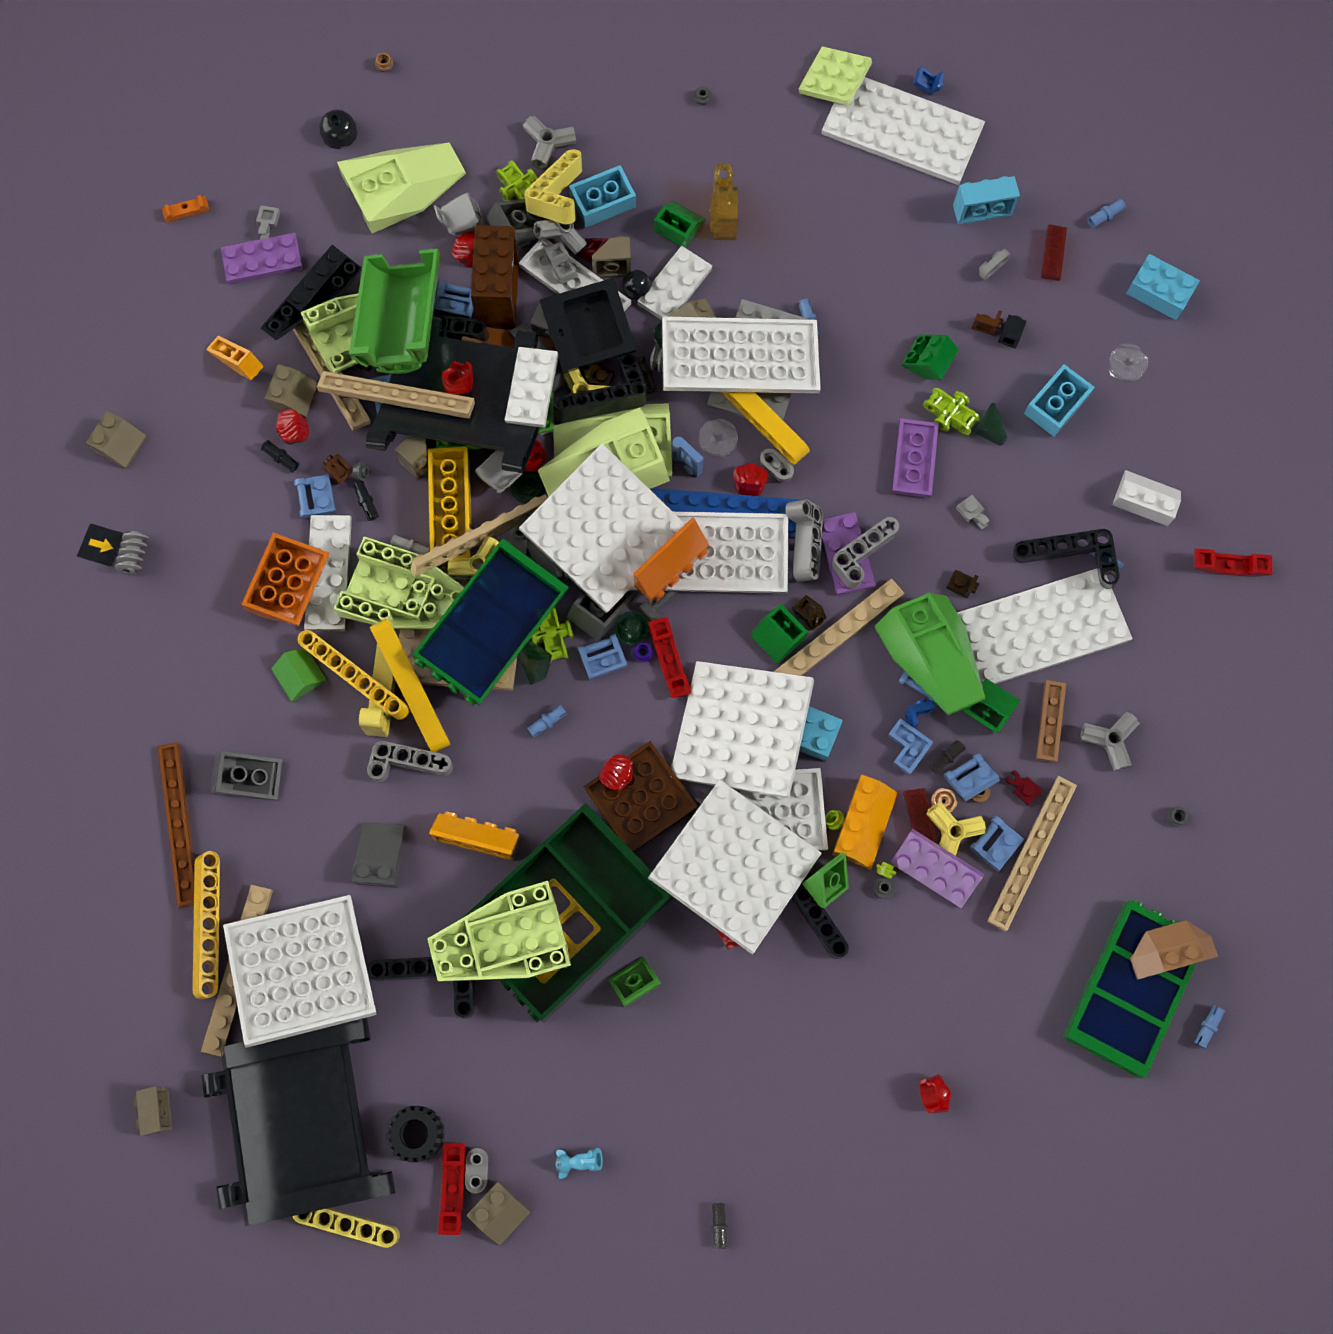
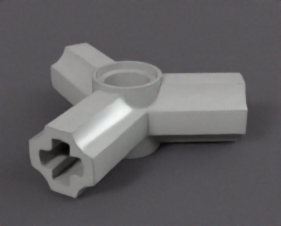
(544, 149)
(565, 232)
(1120, 730)

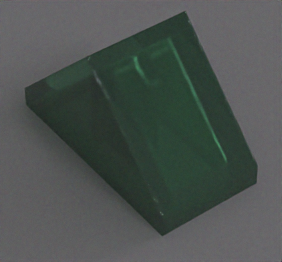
(992, 427)
(535, 662)

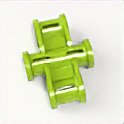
(515, 181)
(956, 415)
(552, 635)

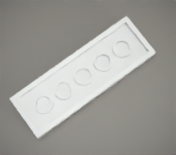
(539, 267)
(332, 535)

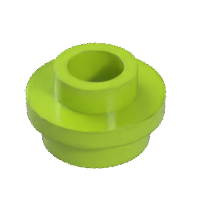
(834, 819)
(885, 869)

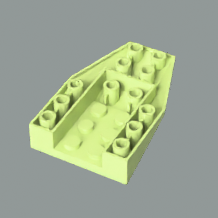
(400, 181)
(388, 589)

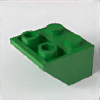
(678, 223)
(930, 356)
(779, 633)
(995, 709)

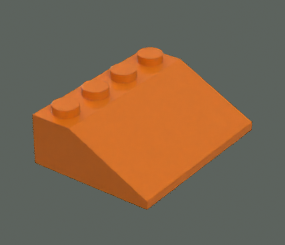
(671, 561)
(285, 580)

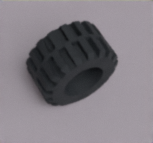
(396, 1134)

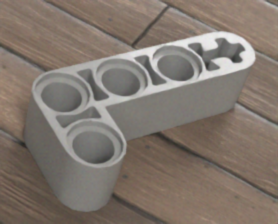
(807, 538)
(867, 548)
(411, 762)

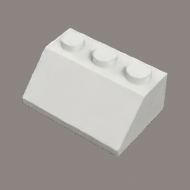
(1147, 498)

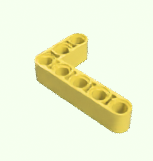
(543, 195)
(373, 719)
(355, 1231)

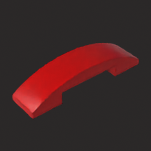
(1232, 565)
(669, 657)
(452, 1189)

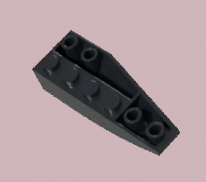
(322, 283)

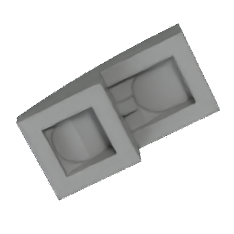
(561, 262)

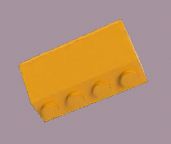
(865, 821)
(475, 836)

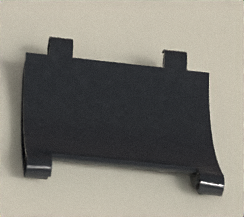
(492, 381)
(295, 1125)

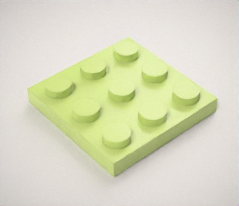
(835, 75)

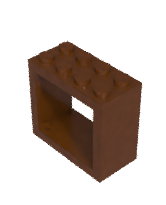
(493, 277)

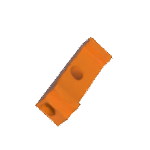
(193, 206)

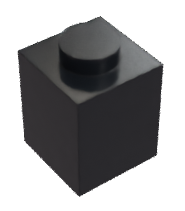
(1012, 331)

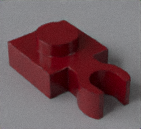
(1025, 789)

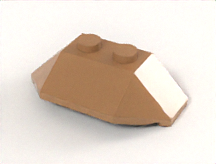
(1171, 949)

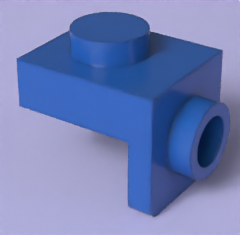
(928, 81)
(919, 708)

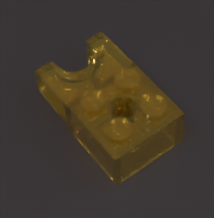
(724, 205)

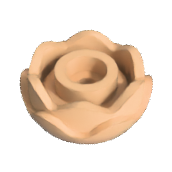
(948, 796)

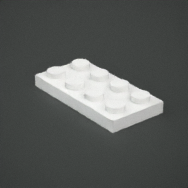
(675, 283)
(531, 387)

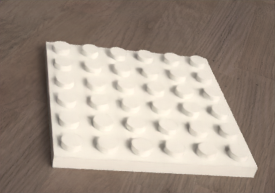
(601, 527)
(742, 728)
(735, 866)
(298, 971)

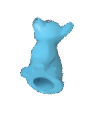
(591, 1160)

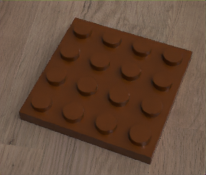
(647, 804)

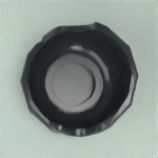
(636, 284)

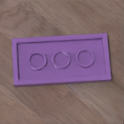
(261, 258)
(915, 458)
(836, 534)
(937, 868)

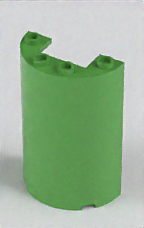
(395, 313)

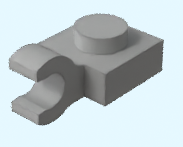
(267, 219)
(973, 510)

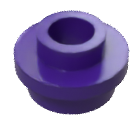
(643, 646)

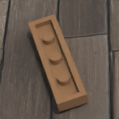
(1050, 721)

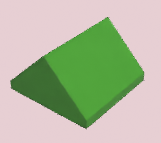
(298, 673)
(829, 881)
(634, 982)

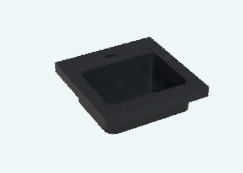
(591, 325)

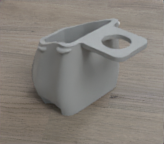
(460, 215)
(492, 473)

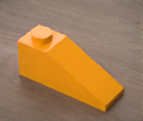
(235, 357)

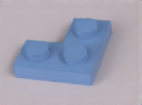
(914, 745)

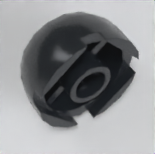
(338, 129)

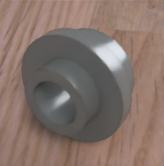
(702, 100)
(360, 471)
(1184, 817)
(882, 894)

